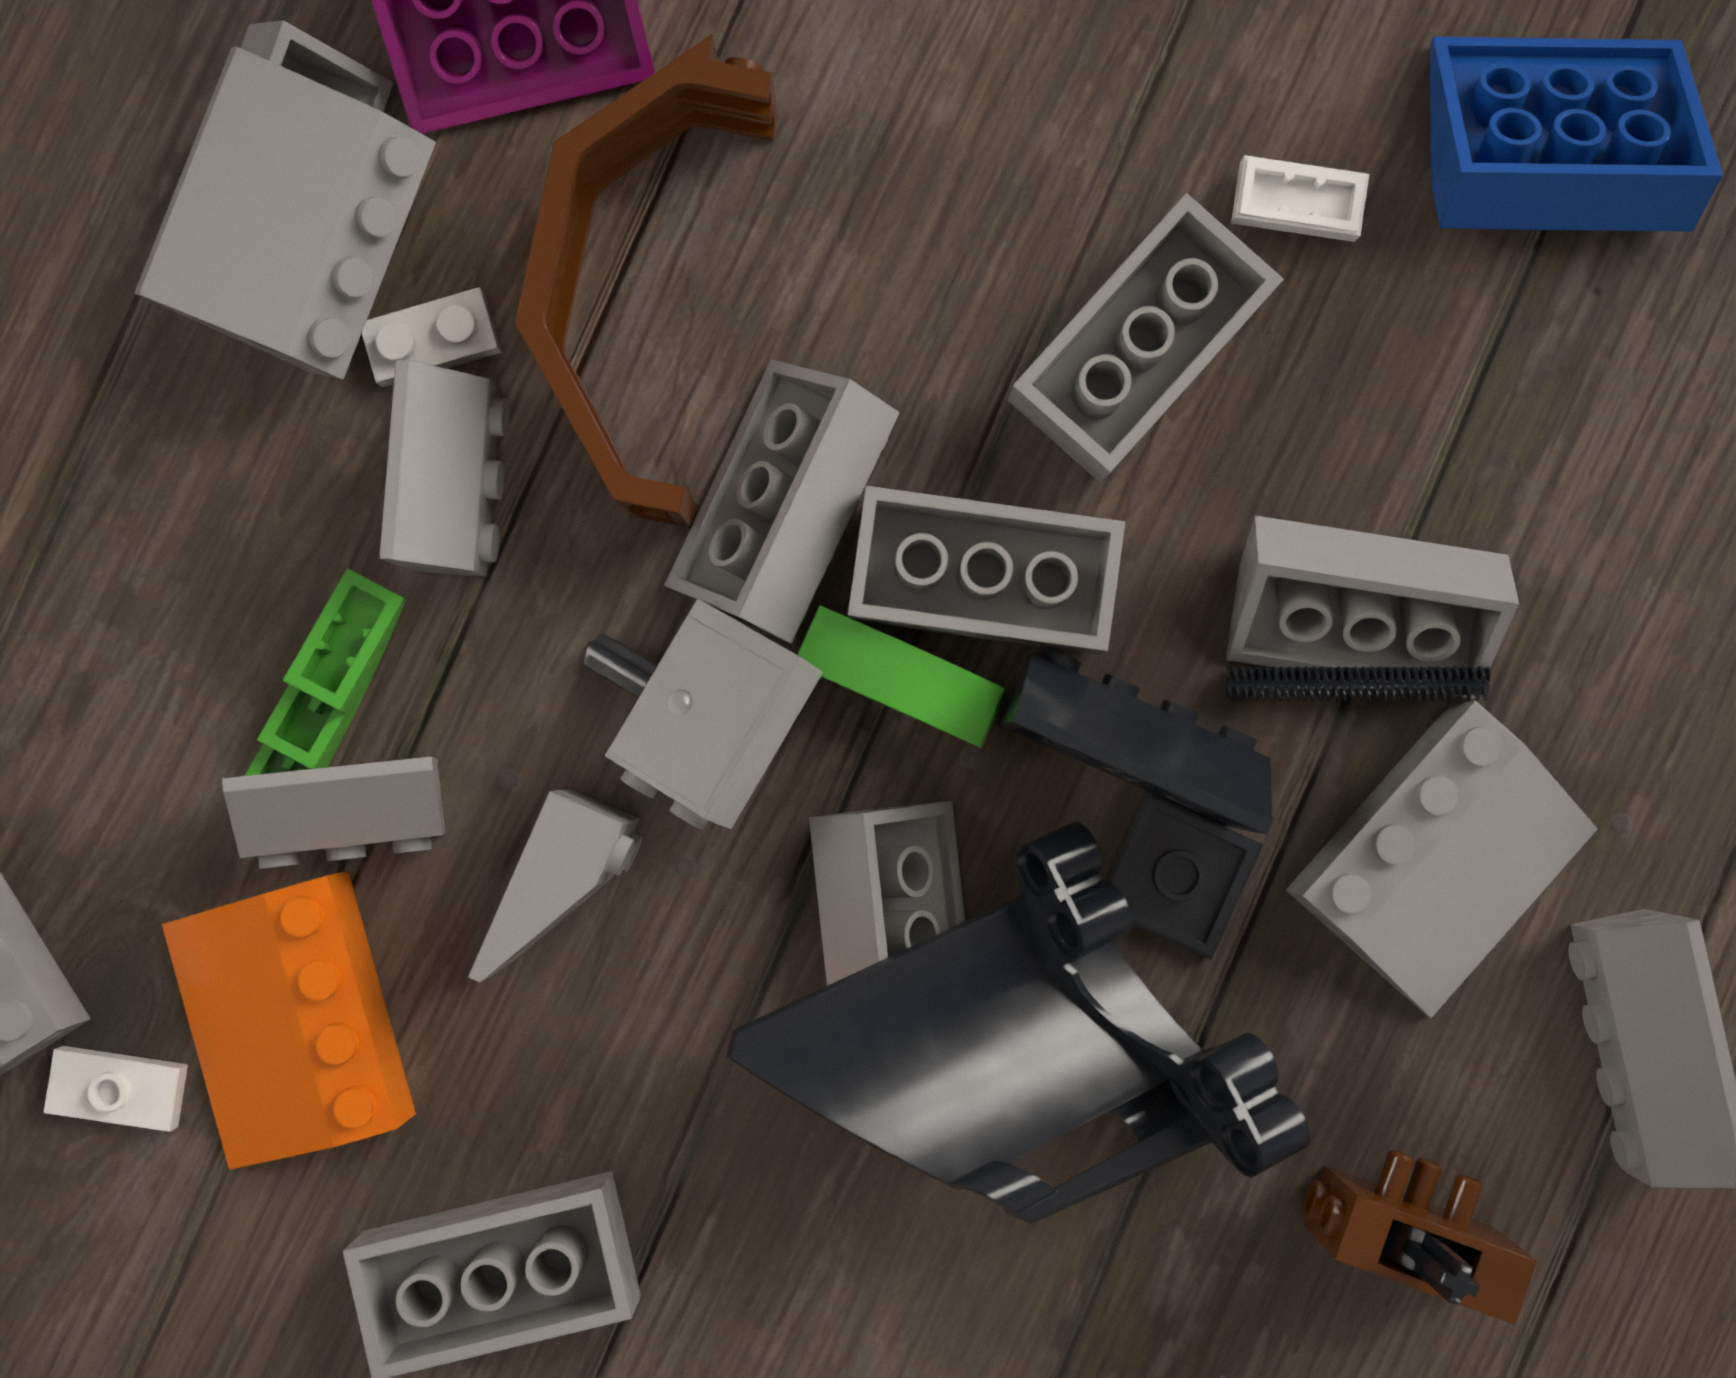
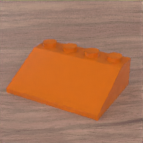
(289, 1022)

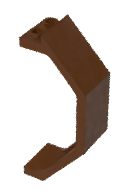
(582, 163)

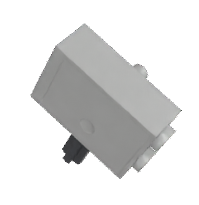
(704, 713)

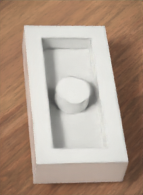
(432, 333)

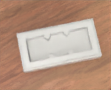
(1300, 198)
(115, 1088)

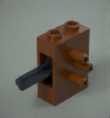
(1417, 1241)

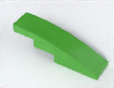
(329, 677)

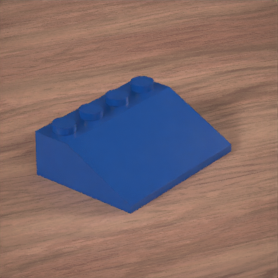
(1567, 135)

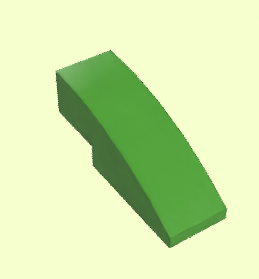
(902, 676)

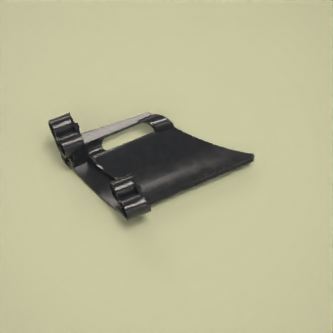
(1014, 1039)

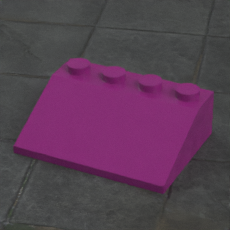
(507, 55)

